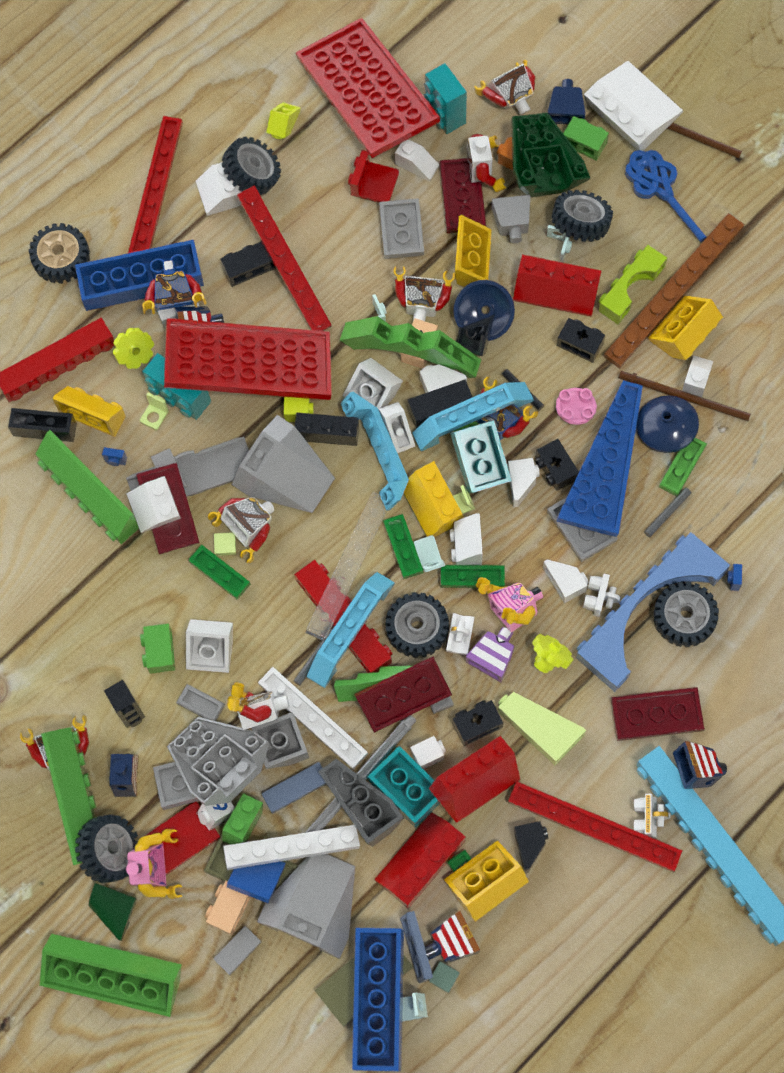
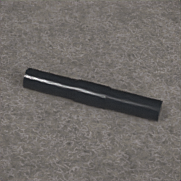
(511, 378)

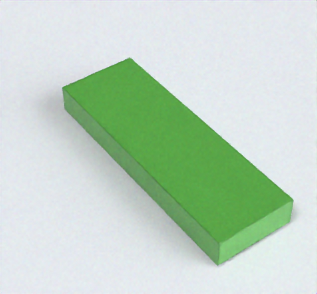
(682, 467)

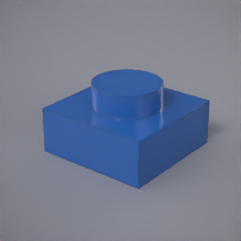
(114, 456)
(734, 577)

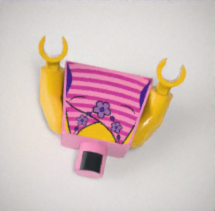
(511, 603)
(147, 866)

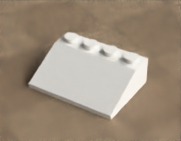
(632, 105)

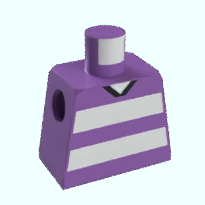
(492, 654)

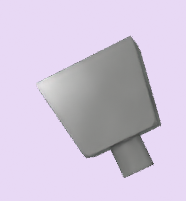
(512, 216)

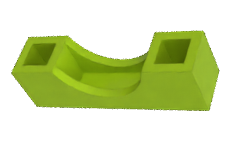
(647, 266)

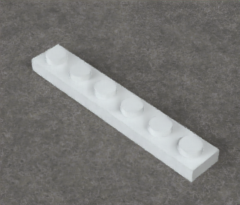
(314, 719)
(291, 847)

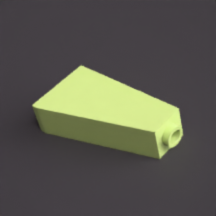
(541, 727)

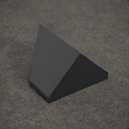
(476, 335)

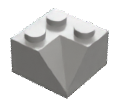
(284, 741)

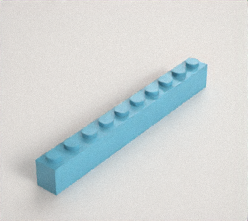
(715, 843)

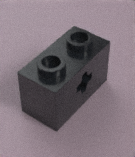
(587, 347)
(556, 454)
(471, 732)

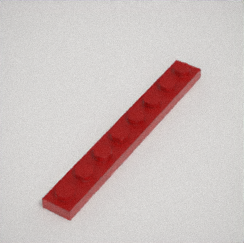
(156, 184)
(283, 260)
(595, 826)

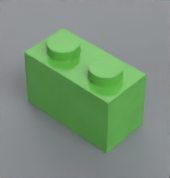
(586, 137)
(158, 648)
(242, 820)

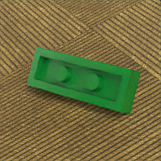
(403, 546)
(219, 572)
(467, 575)

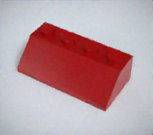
(557, 285)
(476, 779)
(420, 859)

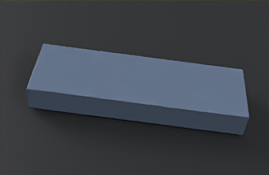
(294, 788)
(416, 947)

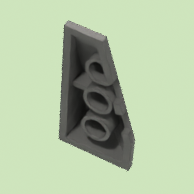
(365, 805)

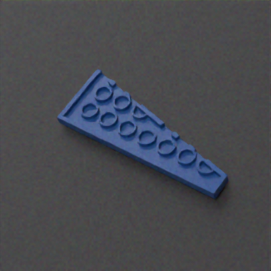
(601, 484)

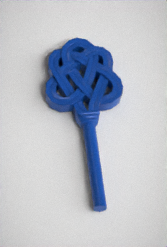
(647, 183)

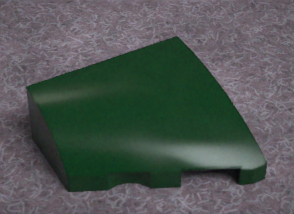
(112, 908)

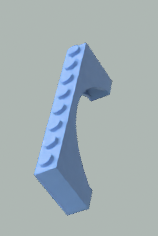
(686, 563)

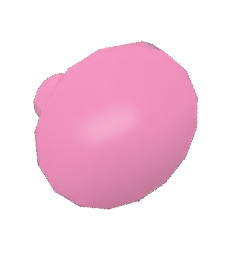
(576, 405)

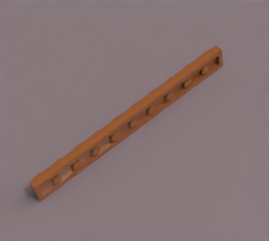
(673, 291)

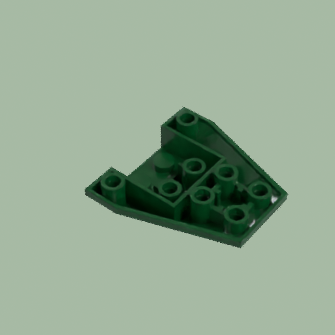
(544, 157)

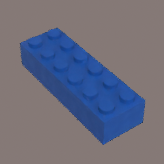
(129, 275)
(378, 999)

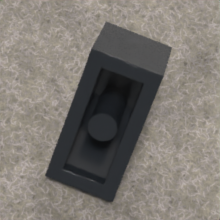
(530, 843)

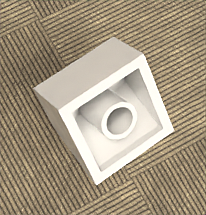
(216, 190)
(374, 383)
(153, 504)
(467, 541)
(209, 645)

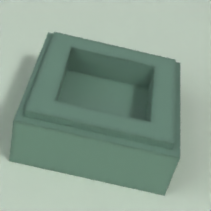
(444, 977)

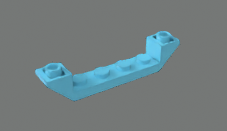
(358, 407)
(466, 412)
(347, 628)

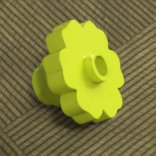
(133, 348)
(550, 654)

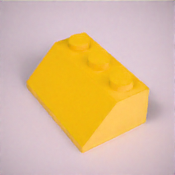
(472, 251)
(686, 326)
(90, 410)
(432, 500)
(486, 880)

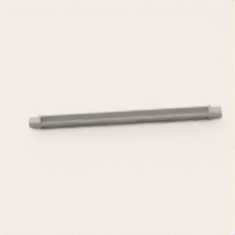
(366, 770)

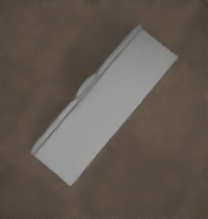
(207, 467)

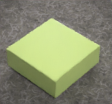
(224, 544)

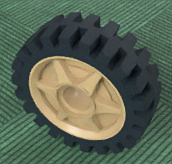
(55, 240)

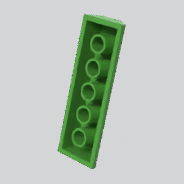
(86, 488)
(69, 782)
(110, 974)

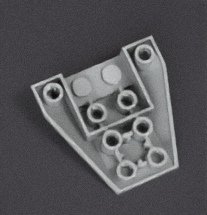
(283, 469)
(217, 759)
(314, 904)

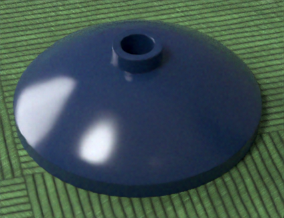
(485, 293)
(667, 434)

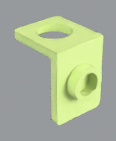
(157, 405)
(464, 500)

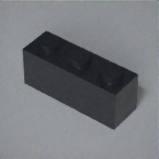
(247, 263)
(438, 400)
(37, 423)
(328, 428)
(124, 704)

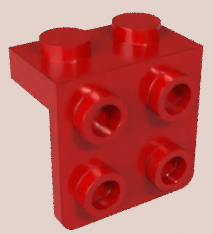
(372, 180)

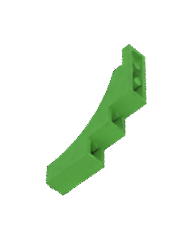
(406, 339)

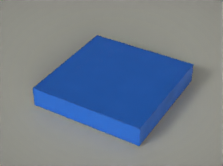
(257, 880)

